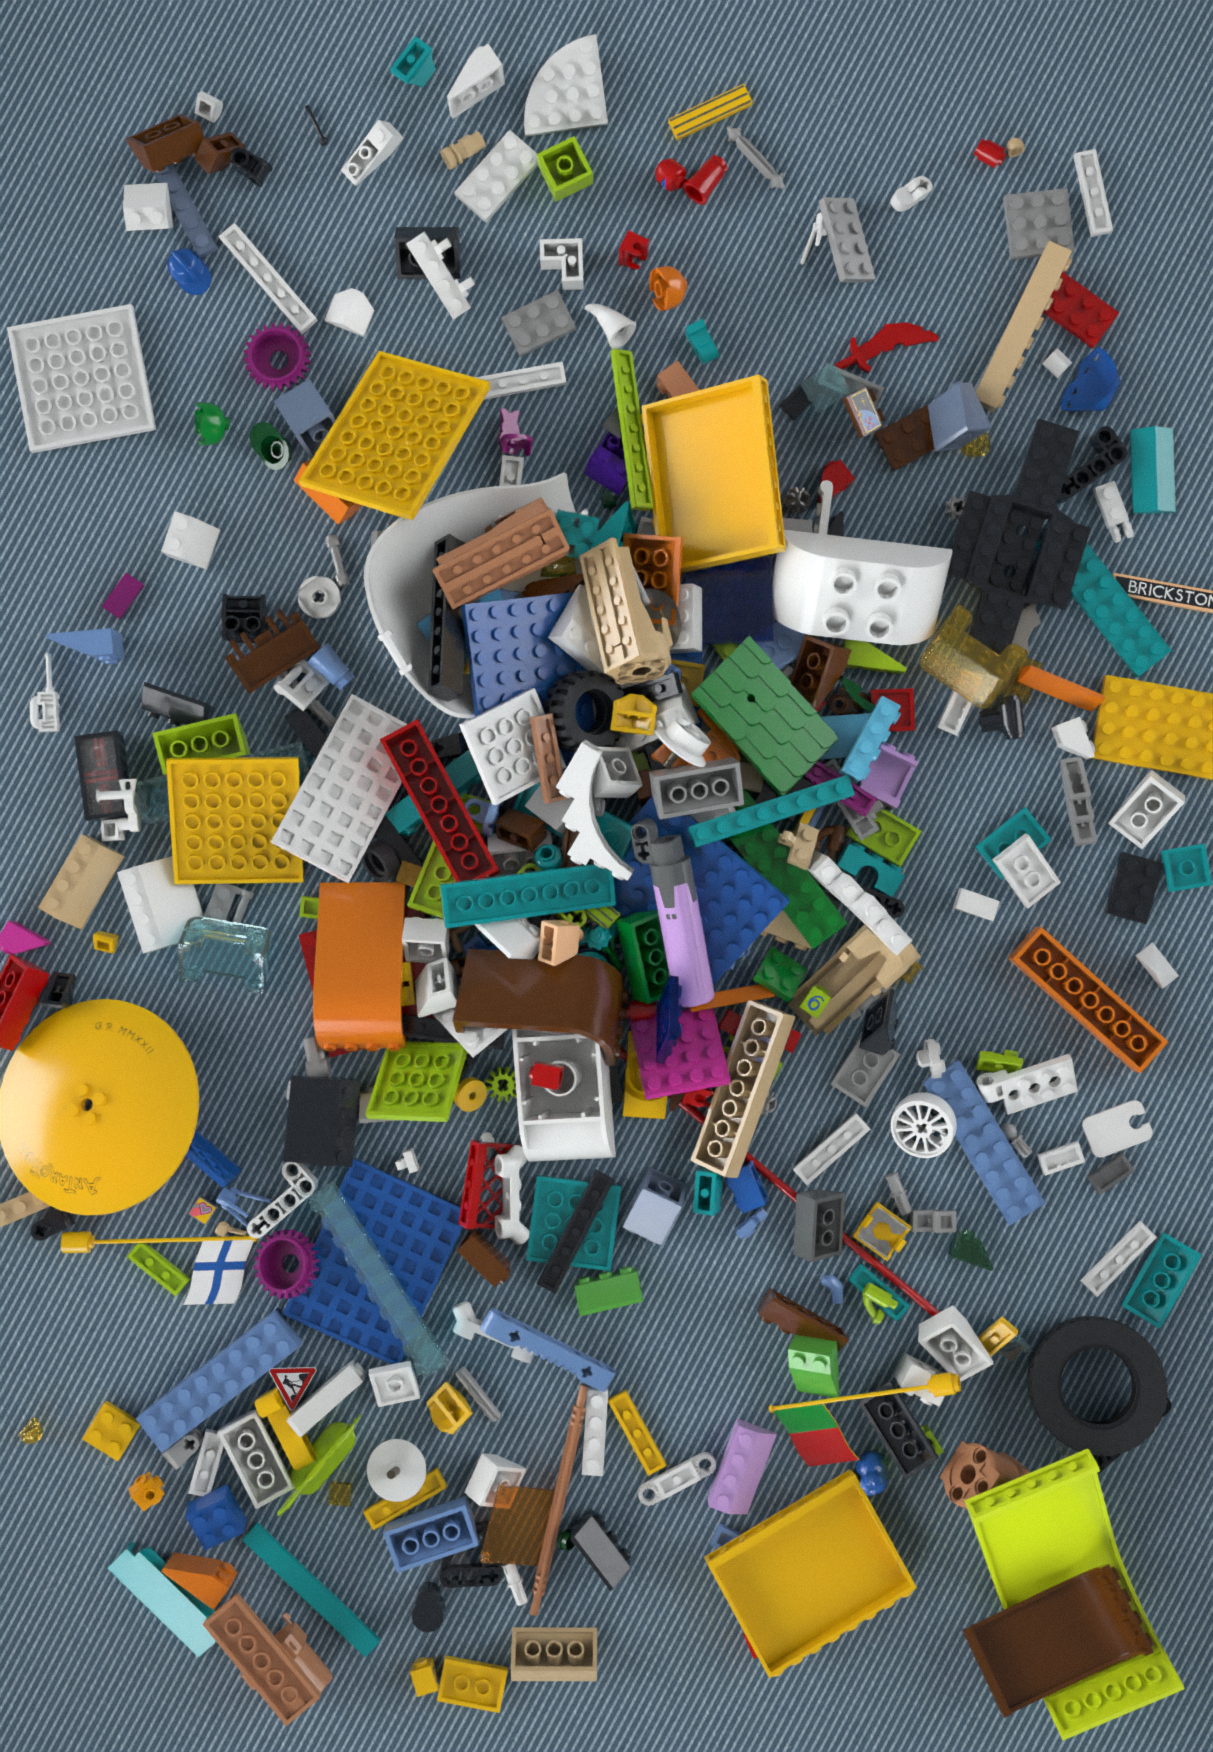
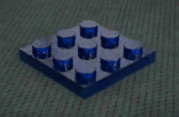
(667, 1019)

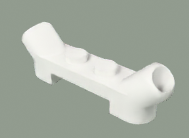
(508, 1224)
(468, 1324)

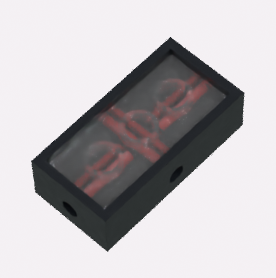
(100, 767)

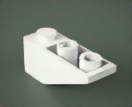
(372, 151)

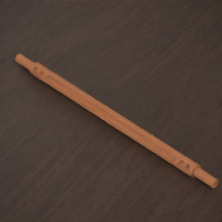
(558, 1499)

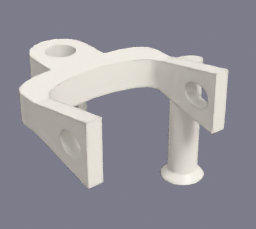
(131, 805)

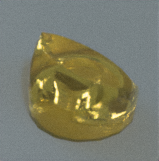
(978, 447)
(562, 567)

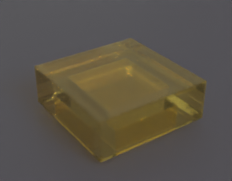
(340, 1493)

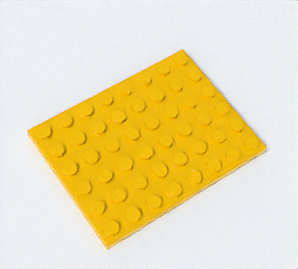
(395, 435)

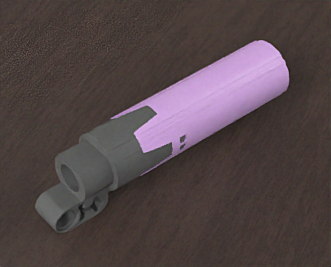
(677, 911)

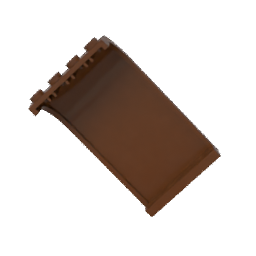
(528, 994)
(1057, 1638)

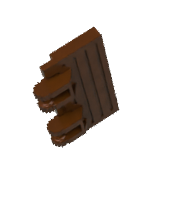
(273, 653)

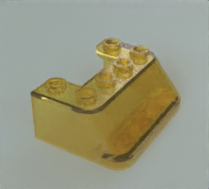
(967, 663)

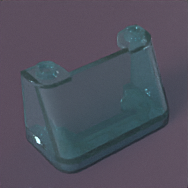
(224, 950)

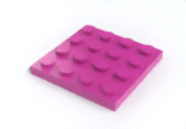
(694, 1063)

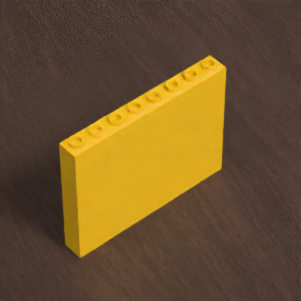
(715, 473)
(810, 1573)

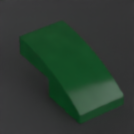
(852, 691)

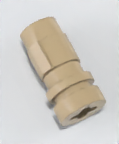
(463, 149)

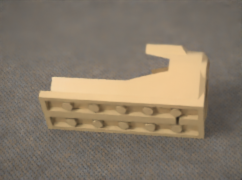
(624, 631)
(852, 976)

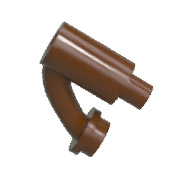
(836, 840)

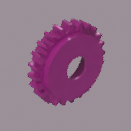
(265, 345)
(271, 1264)

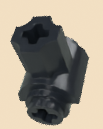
(1006, 718)

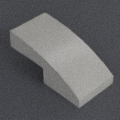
(933, 1220)

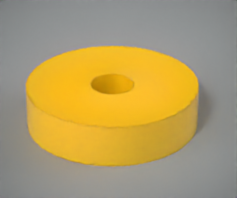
(477, 1097)

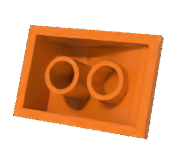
(201, 1576)

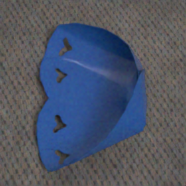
(1095, 387)

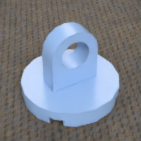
(487, 816)

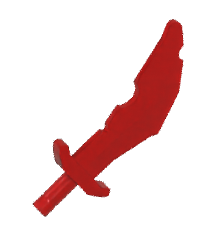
(885, 341)

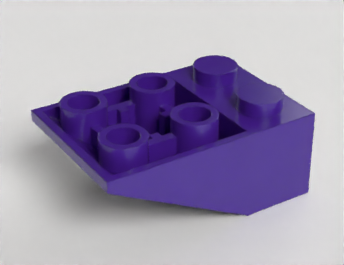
(608, 464)

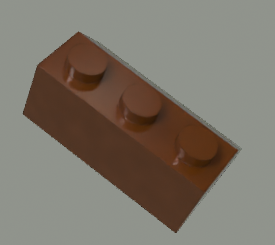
(167, 142)

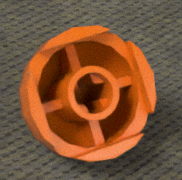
(668, 287)

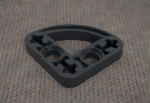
(445, 1567)

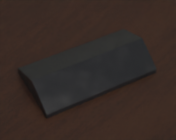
(899, 1431)

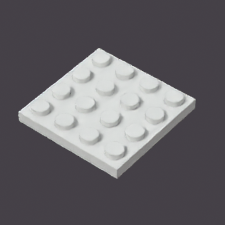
(505, 746)

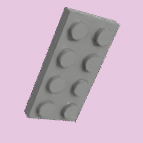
(846, 240)

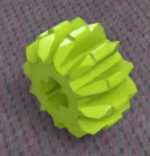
(495, 1084)

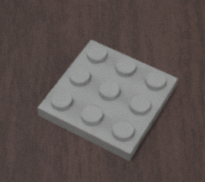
(1035, 220)

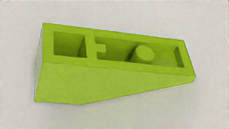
(868, 657)

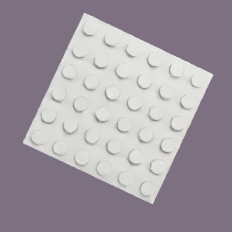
(81, 378)

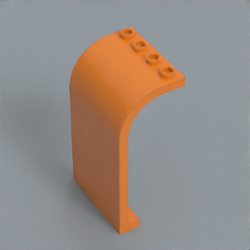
(359, 966)

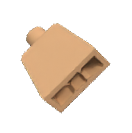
(558, 941)

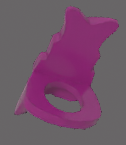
(509, 437)

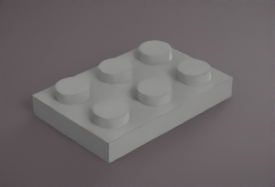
(538, 323)
(863, 1073)

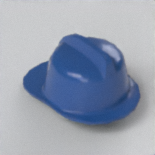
(189, 271)

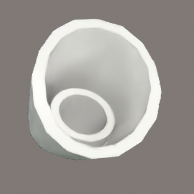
(615, 325)

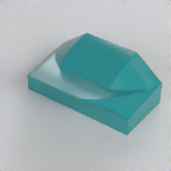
(414, 64)

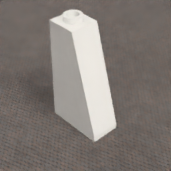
(326, 1398)

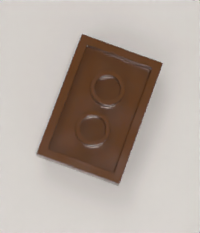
(906, 439)

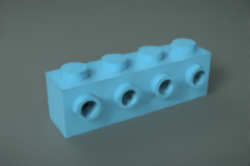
(869, 739)

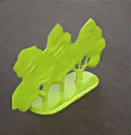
(330, 1451)

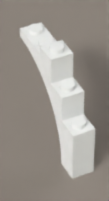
(590, 843)
(858, 901)

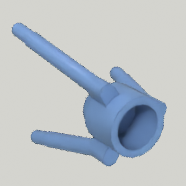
(228, 1200)

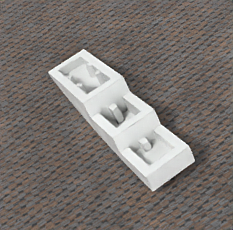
(954, 713)

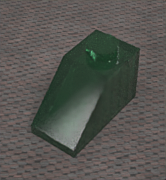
(969, 1248)

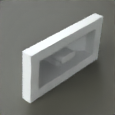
(1157, 965)

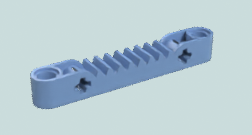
(587, 1368)

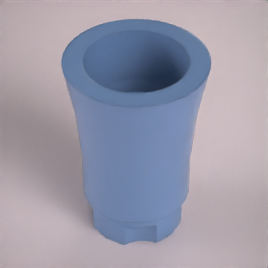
(331, 667)

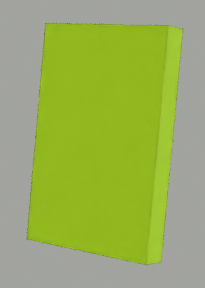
(892, 840)

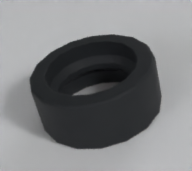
(380, 861)

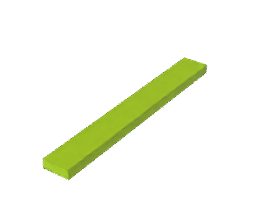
(631, 430)

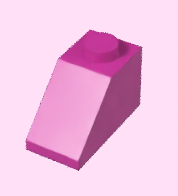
(19, 939)

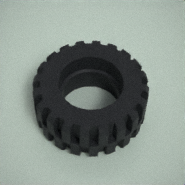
(562, 704)

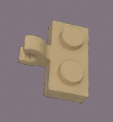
(801, 844)

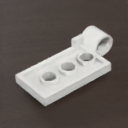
(999, 1084)

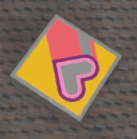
(203, 1210)

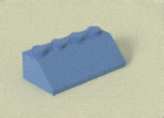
(431, 1534)

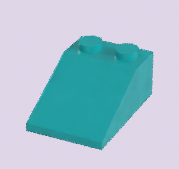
(620, 523)

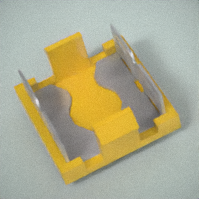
(882, 1231)

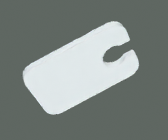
(1110, 1129)

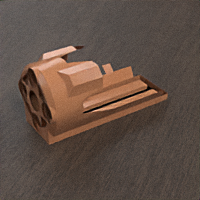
(509, 551)

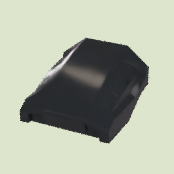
(240, 614)

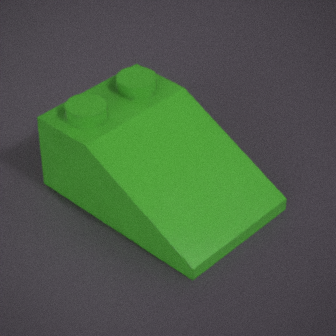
(814, 1365)

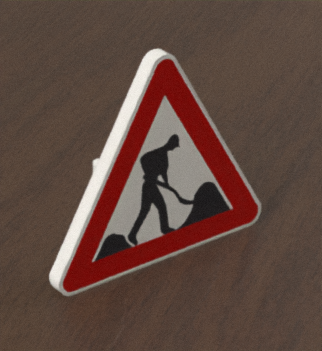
(292, 1383)

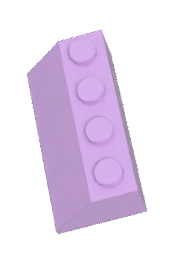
(741, 1468)

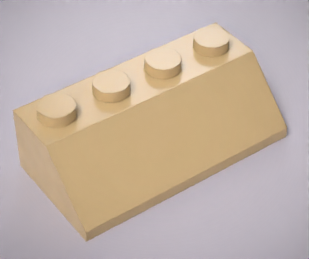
(81, 881)
(553, 1654)

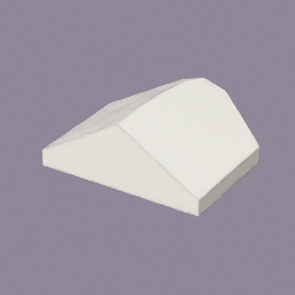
(350, 311)

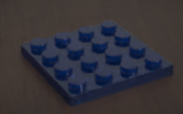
(736, 601)

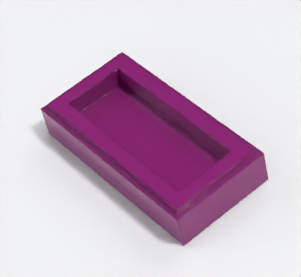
(123, 596)

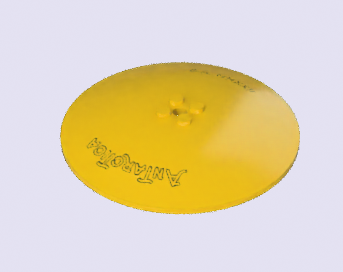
(139, 1116)

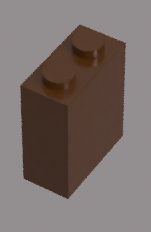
(485, 1258)

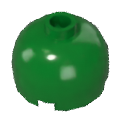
(210, 423)

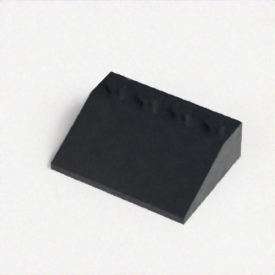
(321, 1120)

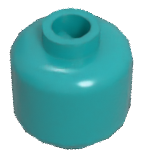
(548, 857)

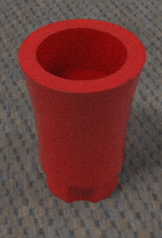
(705, 180)

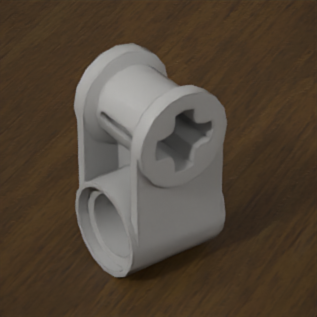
(182, 1449)

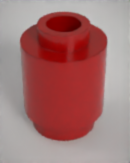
(990, 153)
(640, 1011)

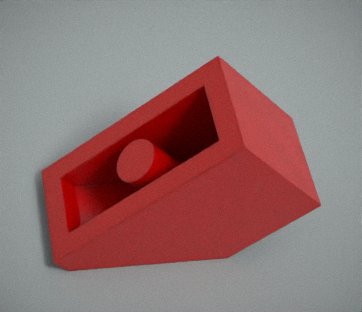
(839, 476)

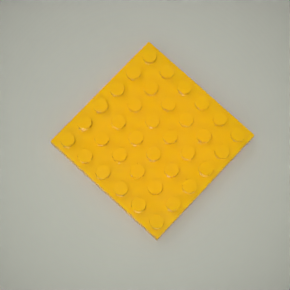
(227, 818)

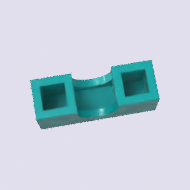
(886, 877)

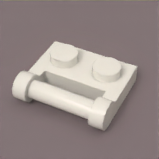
(307, 689)

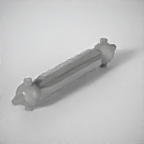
(755, 157)

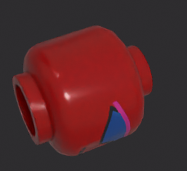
(670, 174)

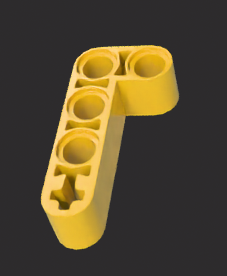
(296, 1448)

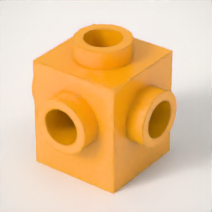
(147, 1490)

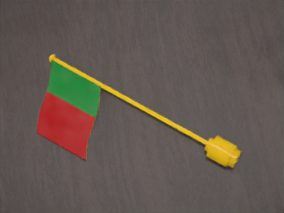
(817, 1432)

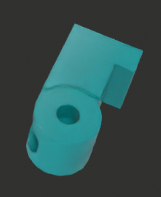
(701, 341)

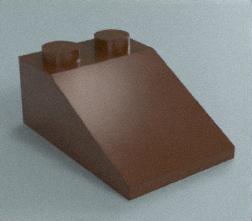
(818, 668)

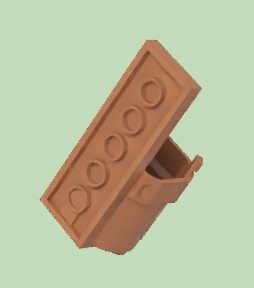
(977, 1470)
(276, 1665)

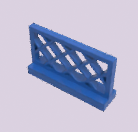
(212, 1160)

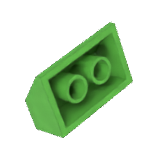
(608, 1291)

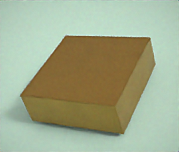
(408, 873)

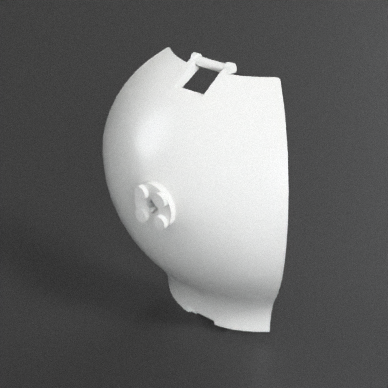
(402, 561)

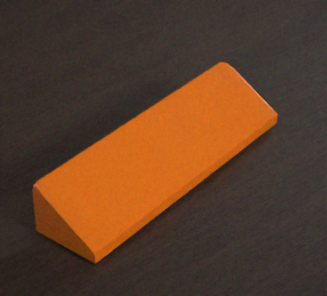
(1060, 688)
(735, 996)

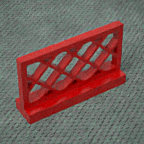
(473, 1185)

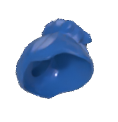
(872, 1472)

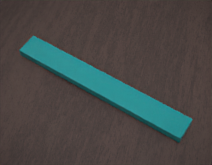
(311, 1589)

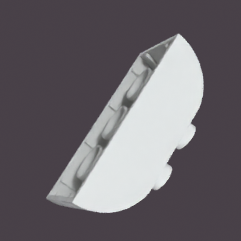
(858, 588)

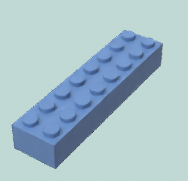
(219, 1380)

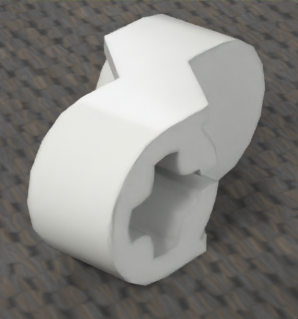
(911, 193)

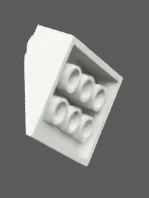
(577, 633)
(158, 904)

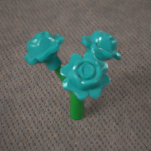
(599, 938)

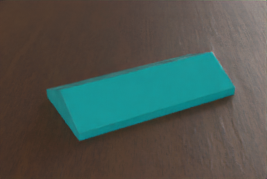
(1152, 470)
(1161, 1280)

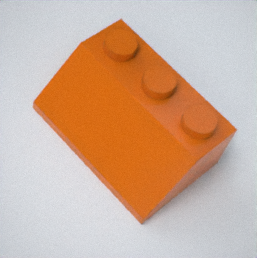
(335, 507)

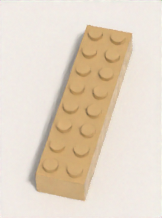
(739, 1104)

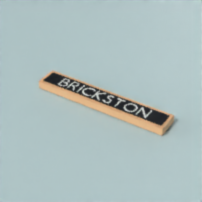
(1166, 593)

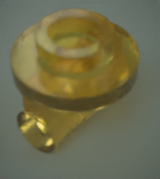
(31, 1432)

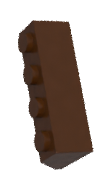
(798, 1320)

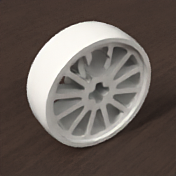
(946, 1129)

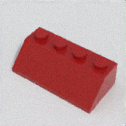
(19, 993)

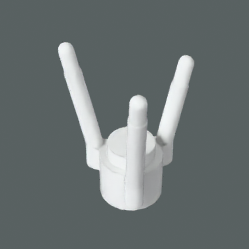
(818, 227)

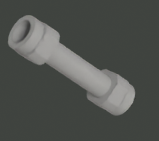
(333, 543)
(857, 1012)

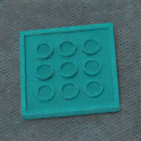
(552, 1208)

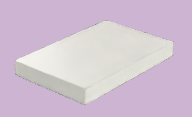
(1026, 870)

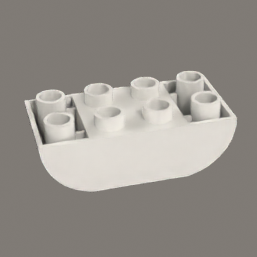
(578, 1115)

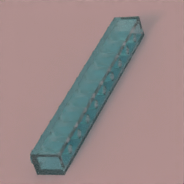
(379, 1279)

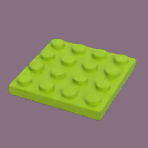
(417, 1082)

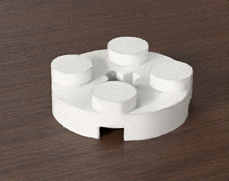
(318, 609)

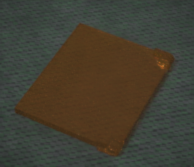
(517, 1525)

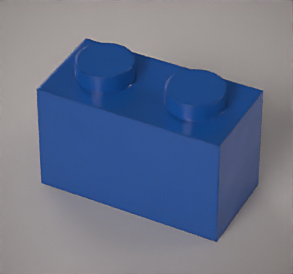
(747, 1188)

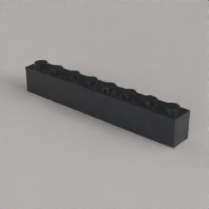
(446, 635)

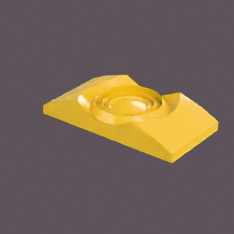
(634, 1098)

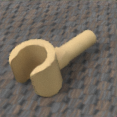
(223, 1227)

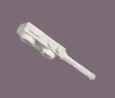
(49, 704)

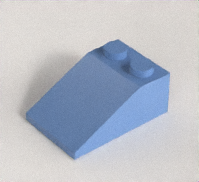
(99, 643)

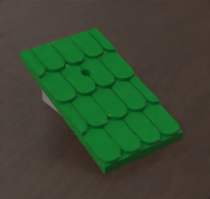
(765, 716)

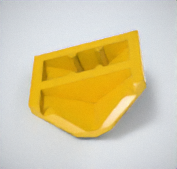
(634, 715)
(448, 1409)

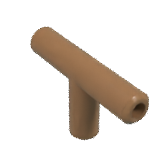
(454, 932)

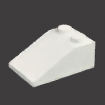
(476, 81)
(1147, 809)
(954, 1343)

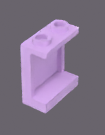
(889, 775)

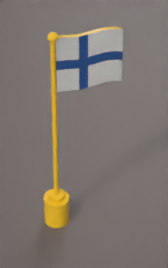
(216, 1271)

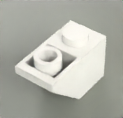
(1073, 738)

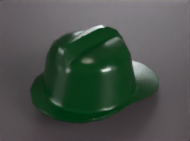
(270, 445)

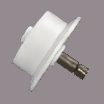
(684, 741)
(396, 1470)

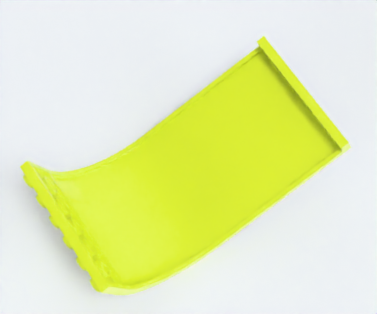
(1050, 1531)

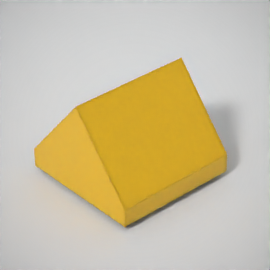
(105, 941)

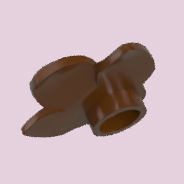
(848, 705)

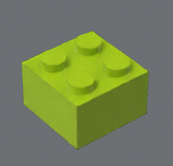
(565, 168)

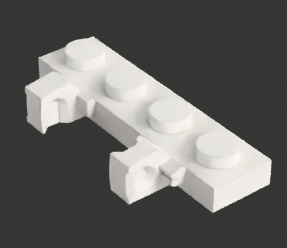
(430, 260)

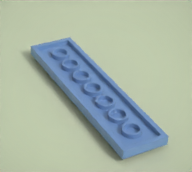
(986, 1144)

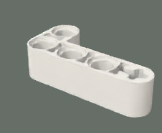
(281, 1203)

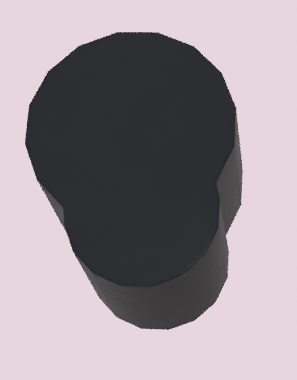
(428, 1608)

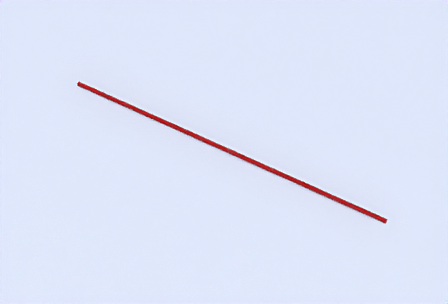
(846, 1239)

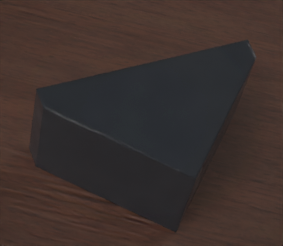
(60, 991)

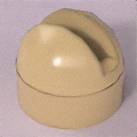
(1015, 147)

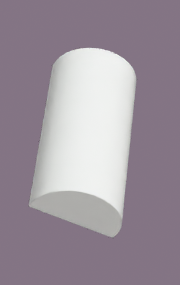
(255, 1458)

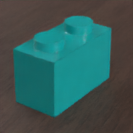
(707, 1192)

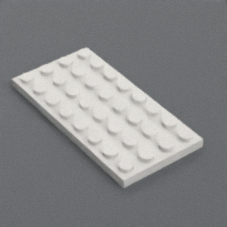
(343, 792)

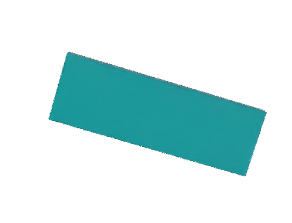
(862, 1276)

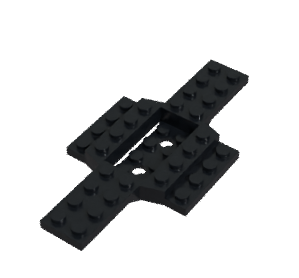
(989, 540)

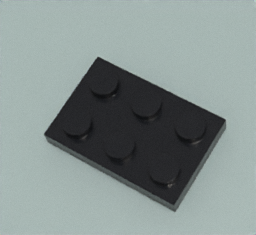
(1133, 887)

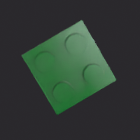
(779, 974)

